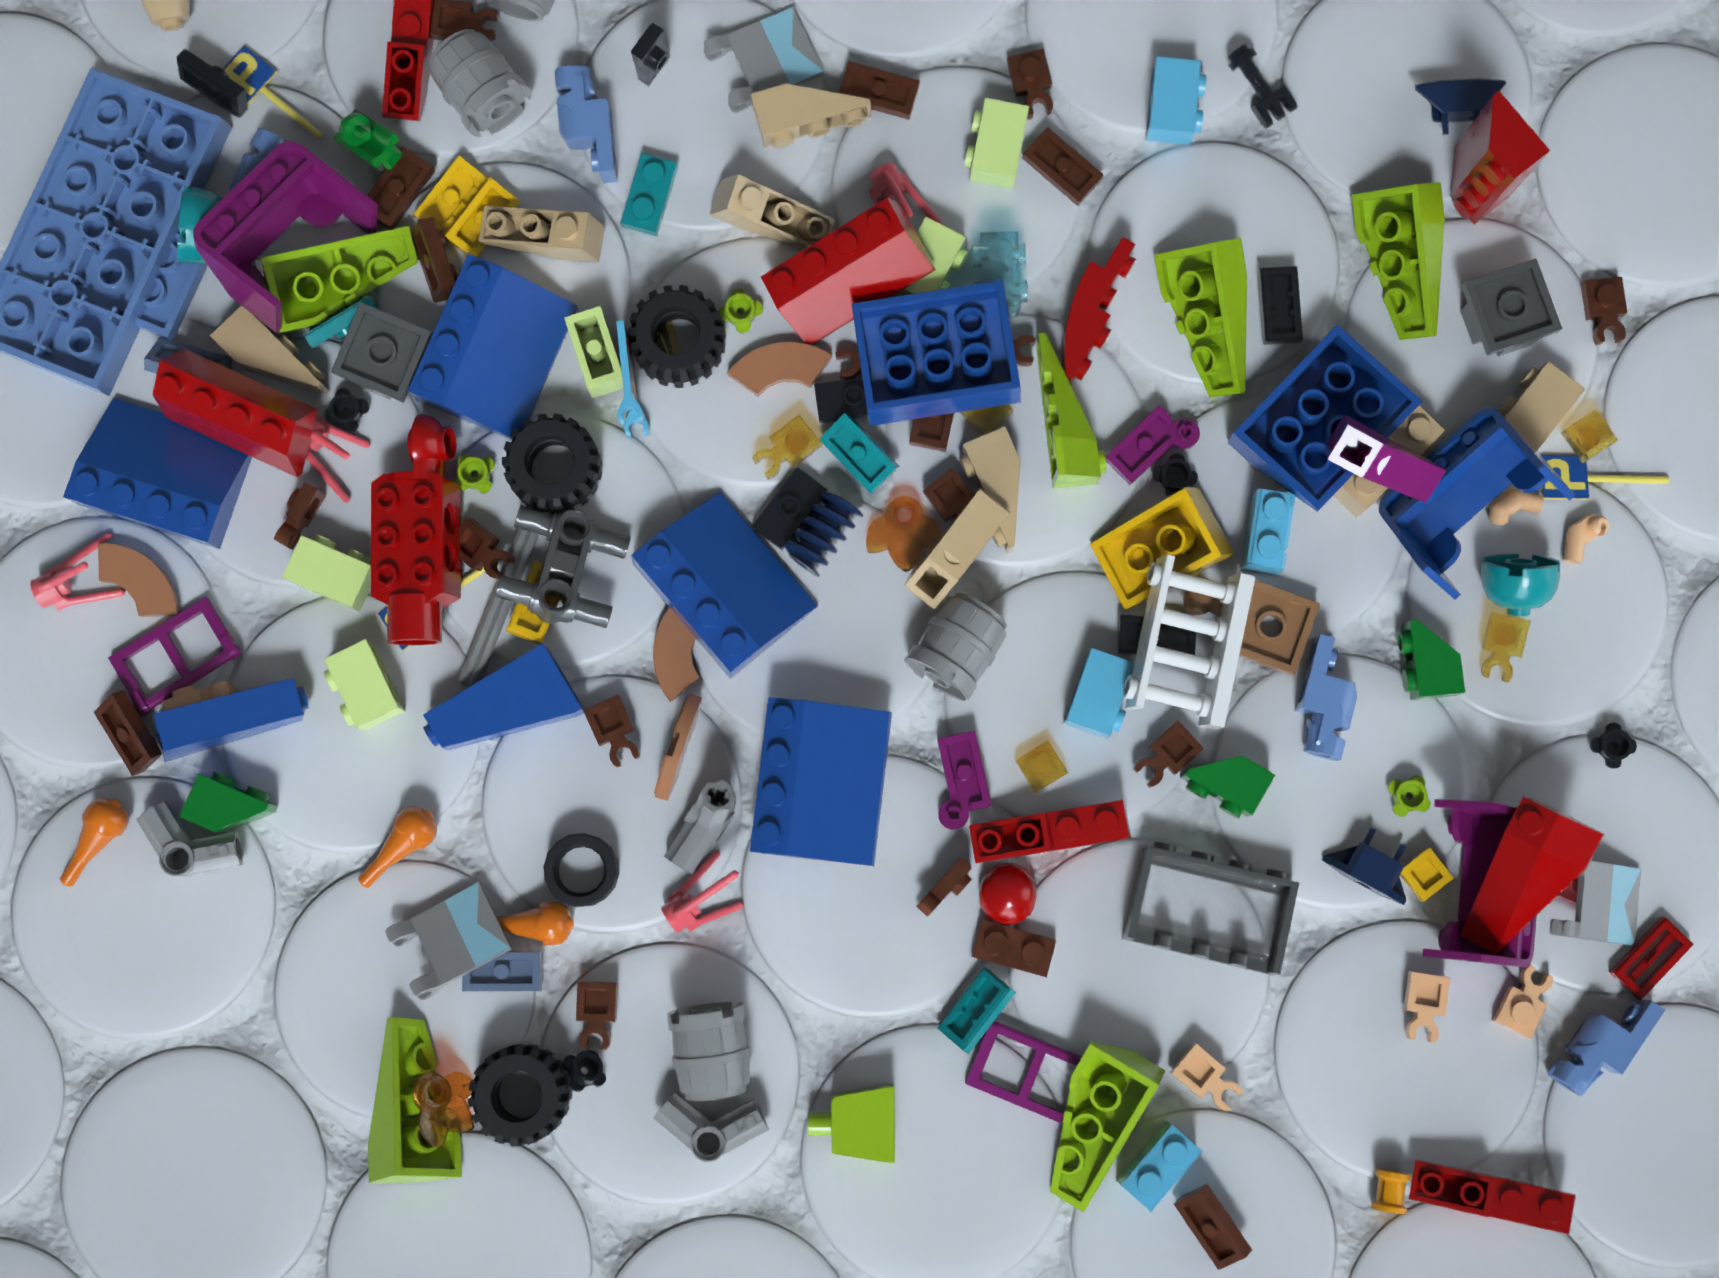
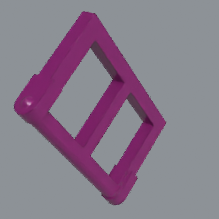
(162, 634)
(1021, 1098)

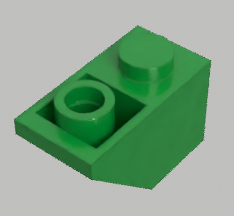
(1431, 663)
(1233, 781)
(221, 806)

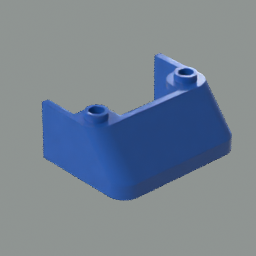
(1479, 465)

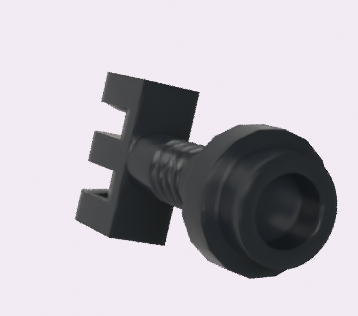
(1270, 100)

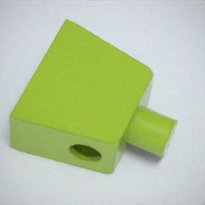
(859, 1123)

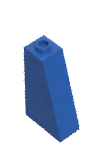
(508, 701)
(228, 718)

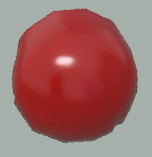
(1007, 893)

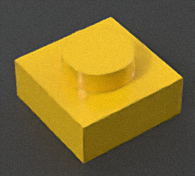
(1425, 874)

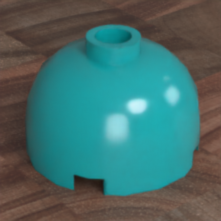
(194, 206)
(1520, 582)

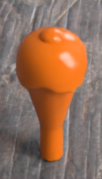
(102, 822)
(412, 830)
(546, 923)

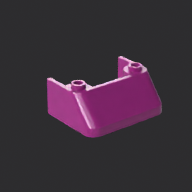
(261, 208)
(1480, 830)

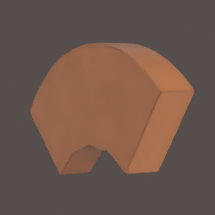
(779, 364)
(140, 577)
(674, 656)
(673, 760)

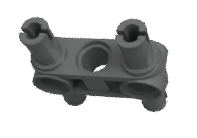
(562, 566)

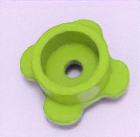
(740, 300)
(469, 464)
(1419, 799)

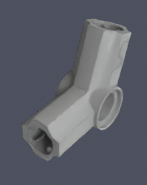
(703, 825)
(204, 854)
(732, 1128)

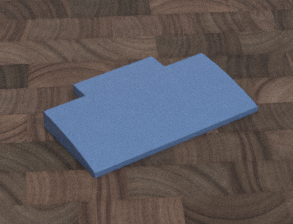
(103, 233)

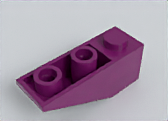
(1382, 460)

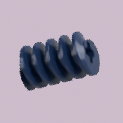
(821, 531)

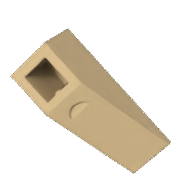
(799, 111)
(768, 213)
(543, 232)
(260, 352)
(996, 471)
(956, 549)

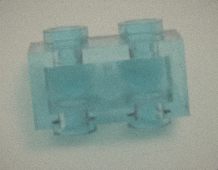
(1000, 258)

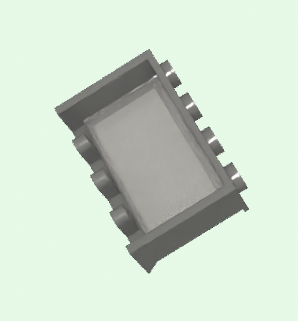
(1211, 909)

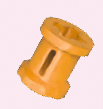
(1390, 1191)

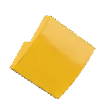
(459, 205)

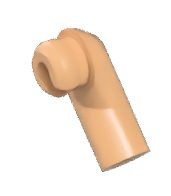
(1511, 502)
(1581, 533)

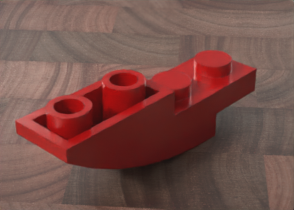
(408, 60)
(1085, 320)
(1050, 831)
(1492, 1196)

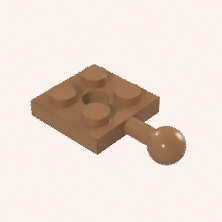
(1291, 610)

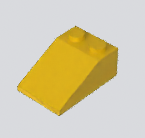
(1175, 527)

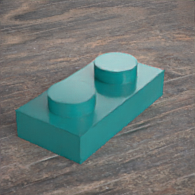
(649, 194)
(859, 452)

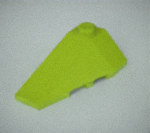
(1405, 246)
(334, 274)
(1210, 301)
(1069, 437)
(1101, 1110)
(395, 1142)

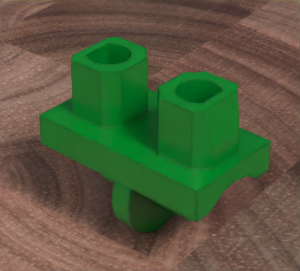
(368, 140)

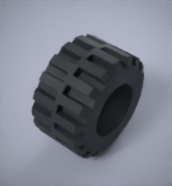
(668, 307)
(530, 442)
(487, 1102)

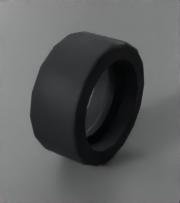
(553, 861)

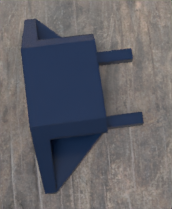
(1458, 98)
(1371, 868)

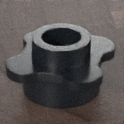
(336, 413)
(1175, 465)
(1624, 745)
(589, 1060)

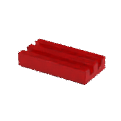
(1645, 941)

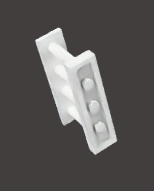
(1225, 631)

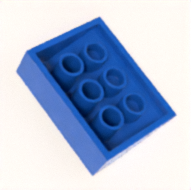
(492, 348)
(936, 353)
(1297, 419)
(158, 474)
(723, 583)
(821, 781)

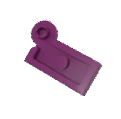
(1149, 442)
(963, 778)

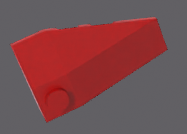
(1530, 868)

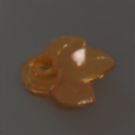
(900, 538)
(446, 1109)

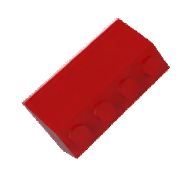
(1493, 159)
(853, 264)
(235, 410)

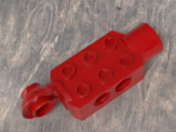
(417, 537)

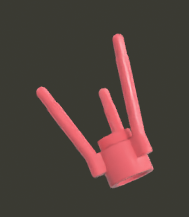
(891, 184)
(319, 439)
(55, 584)
(683, 911)

